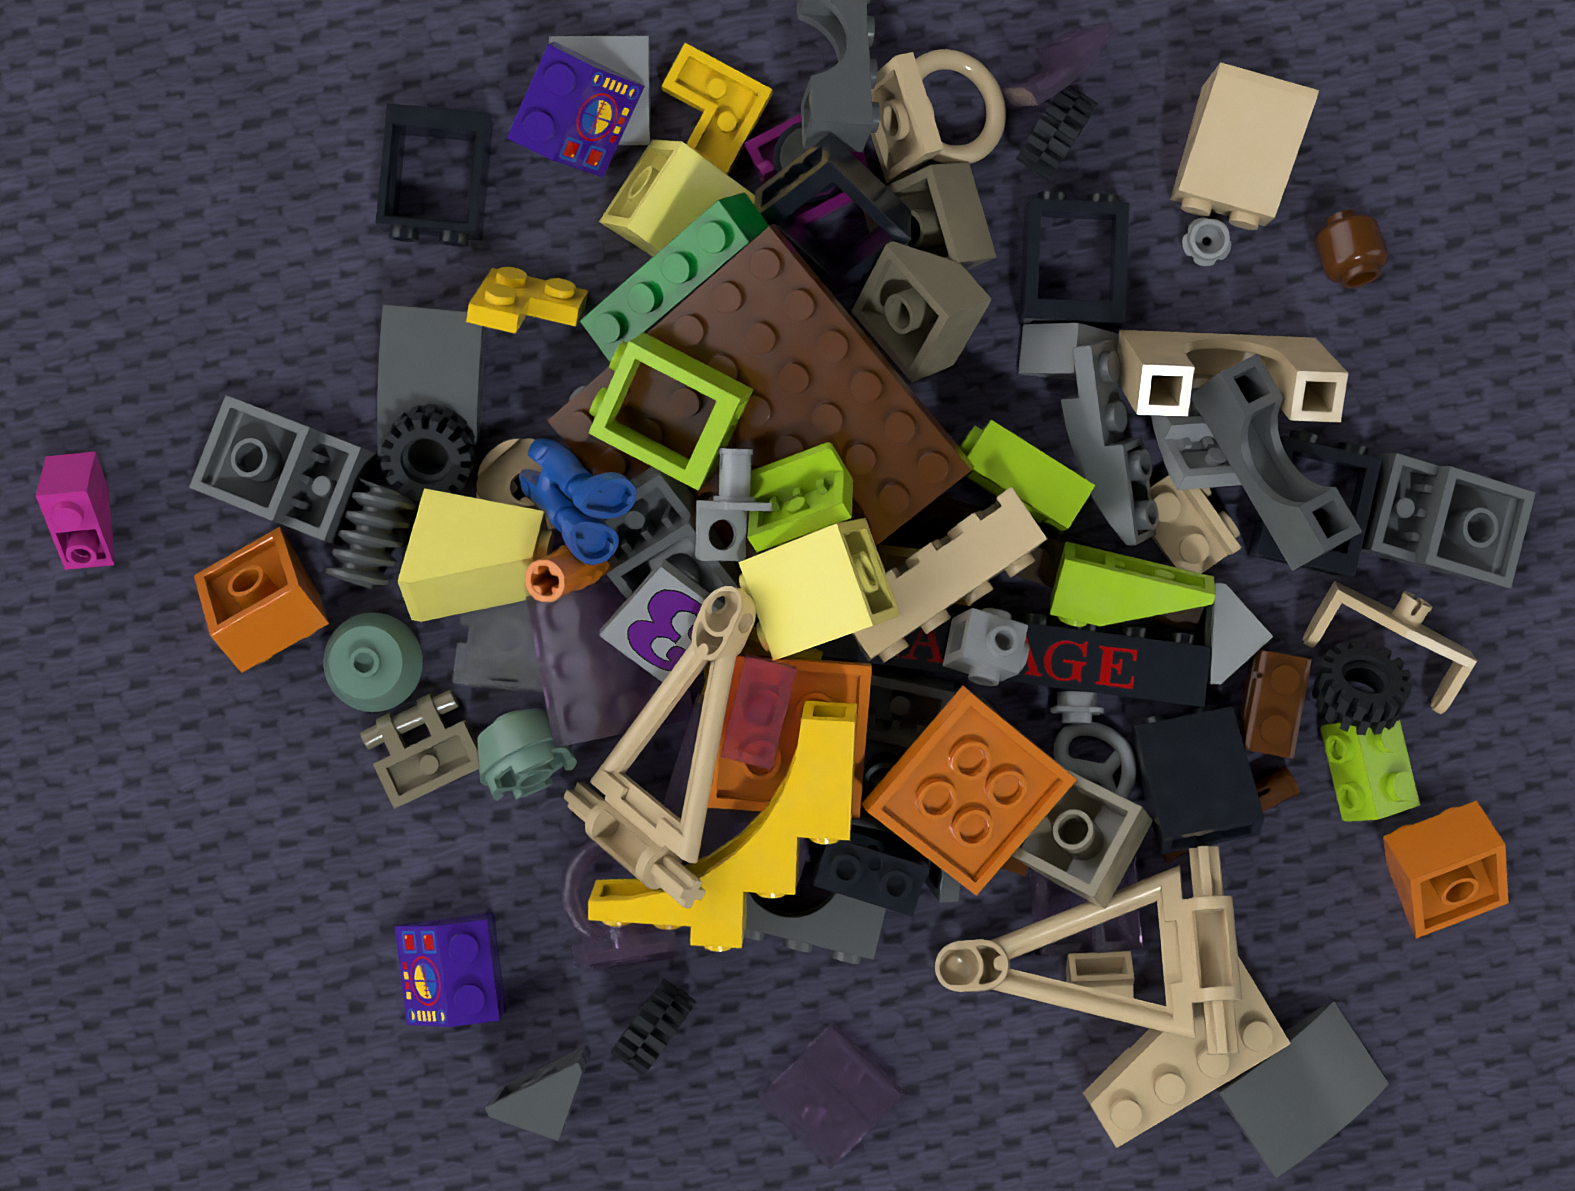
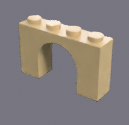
(1165, 366)

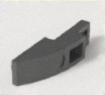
(1098, 441)

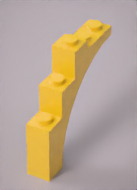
(764, 857)

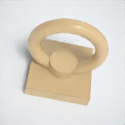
(907, 123)

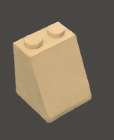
(1242, 145)

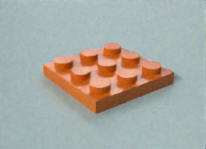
(752, 787)
(969, 791)

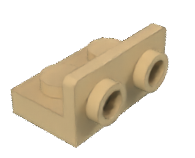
(1190, 528)

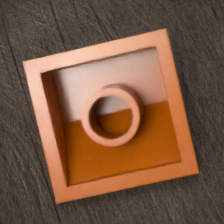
(259, 600)
(1447, 868)

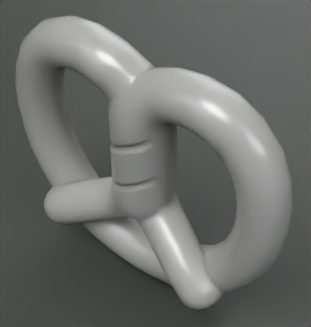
(1094, 771)

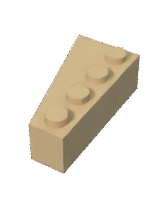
(954, 570)
(1173, 1071)

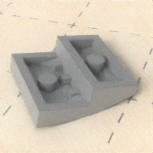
(628, 57)
(1192, 452)

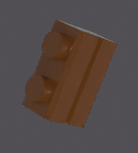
(1273, 702)

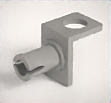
(730, 505)

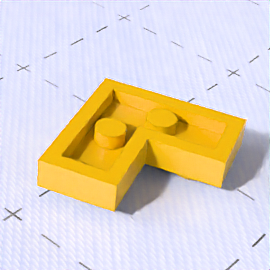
(728, 103)
(511, 295)

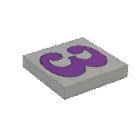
(658, 620)

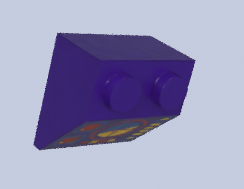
(575, 110)
(451, 971)

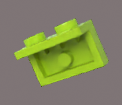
(805, 495)
(1369, 772)

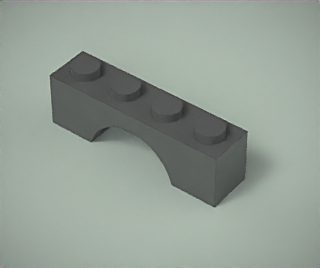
(842, 96)
(1243, 417)
(836, 924)

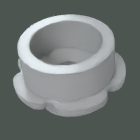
(1216, 232)

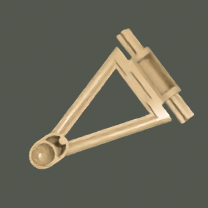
(630, 820)
(1195, 947)

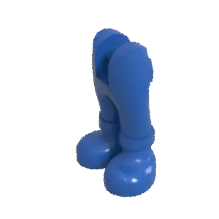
(596, 496)

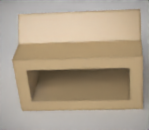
(1102, 971)

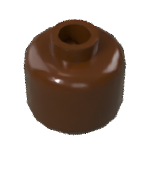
(1351, 249)

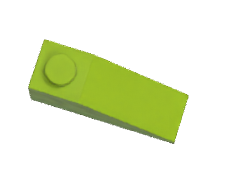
(1117, 588)

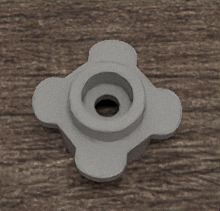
(1077, 707)

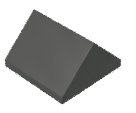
(542, 1097)

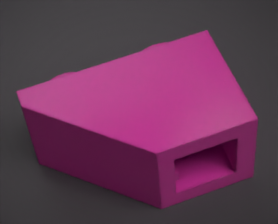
(77, 509)

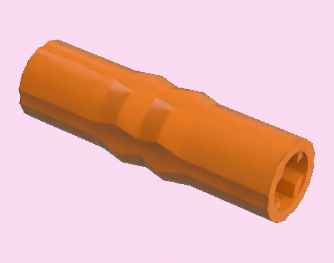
(560, 575)

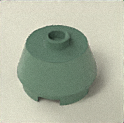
(373, 662)
(520, 754)

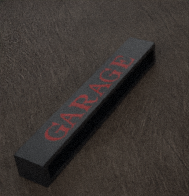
(1073, 659)

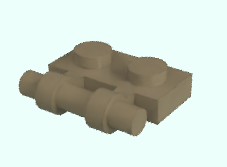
(429, 763)

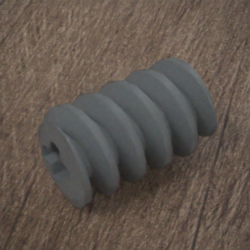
(371, 536)

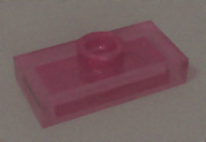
(758, 711)

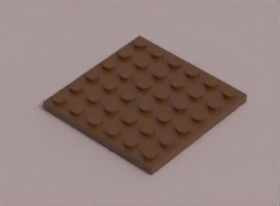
(812, 384)

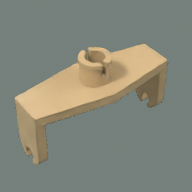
(1405, 621)

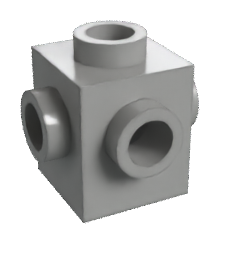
(986, 646)

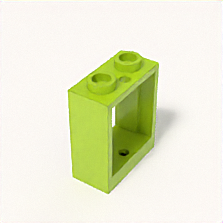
(730, 399)
(1043, 484)

